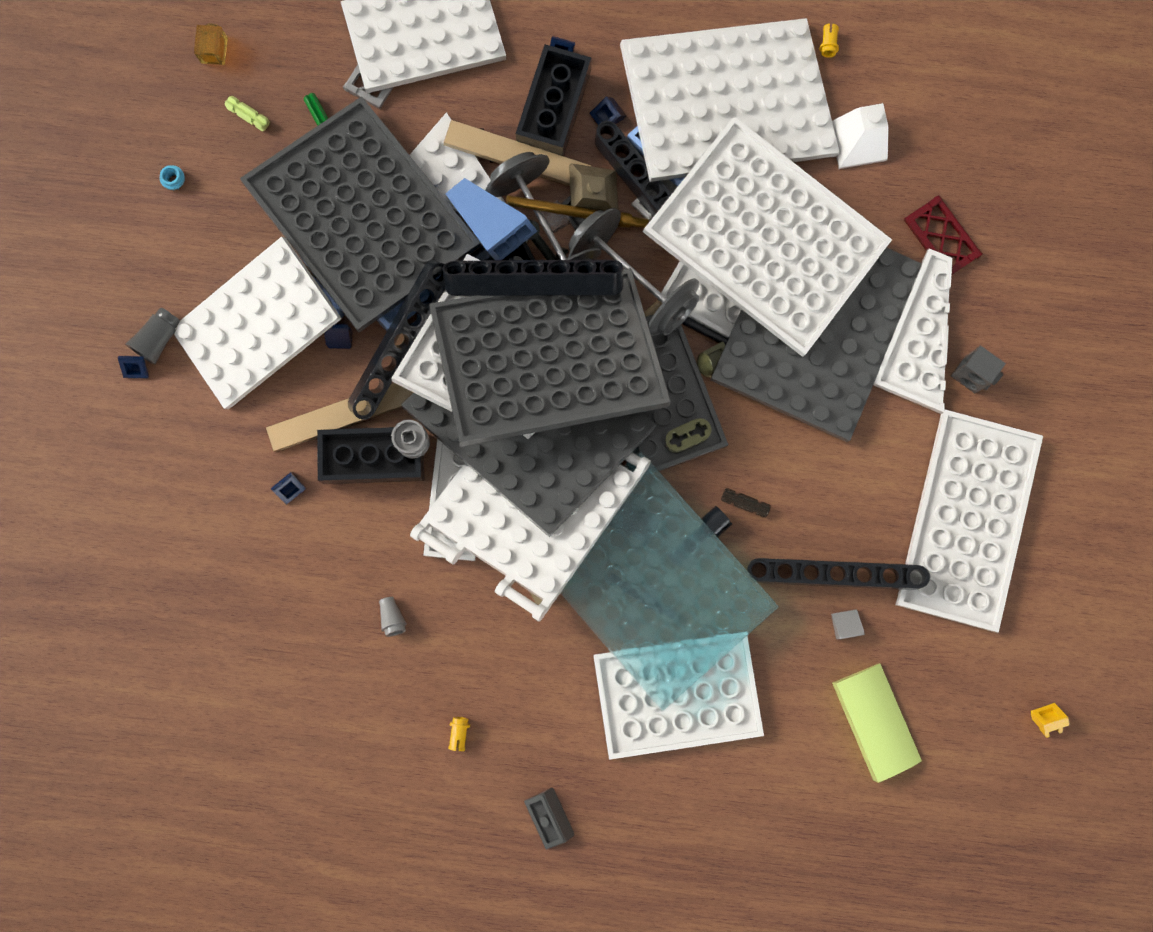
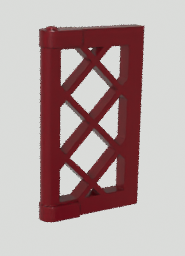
(949, 218)

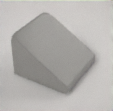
(847, 624)

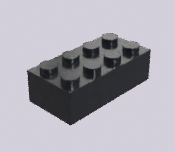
(554, 100)
(363, 457)

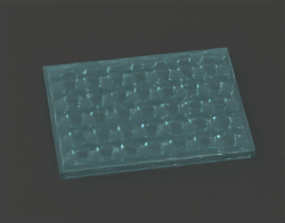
(665, 591)

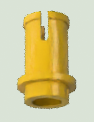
(829, 45)
(458, 732)

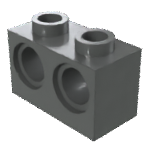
(979, 370)

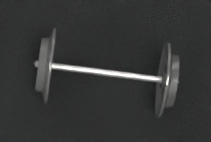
(518, 173)
(596, 232)

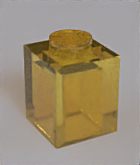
(210, 44)

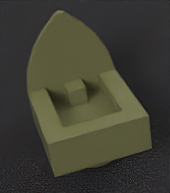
(709, 358)

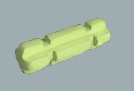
(247, 113)

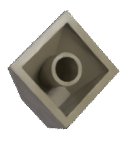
(593, 187)

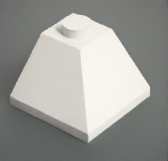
(862, 136)

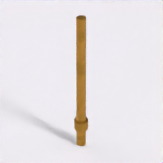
(626, 218)

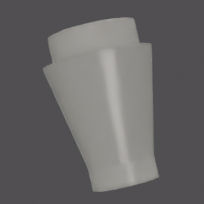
(391, 618)

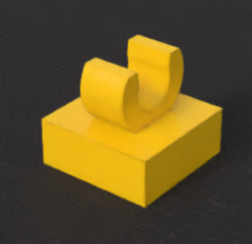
(1049, 719)

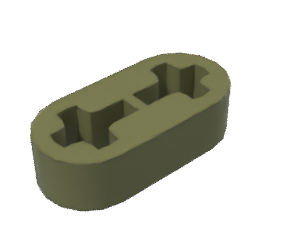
(690, 441)

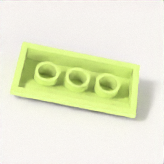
(877, 723)

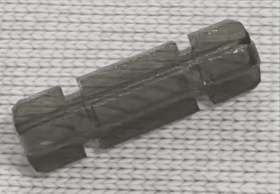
(745, 502)

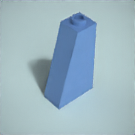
(492, 220)

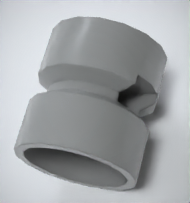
(410, 439)

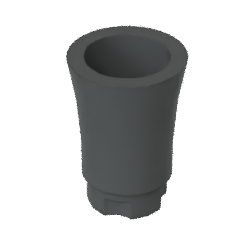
(154, 335)

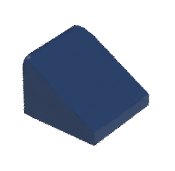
(607, 111)
(339, 337)

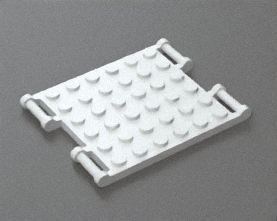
(505, 539)

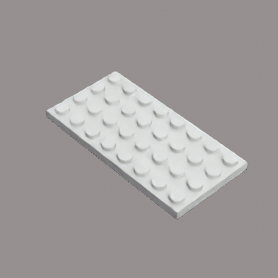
(971, 519)

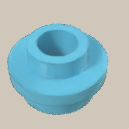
(169, 171)

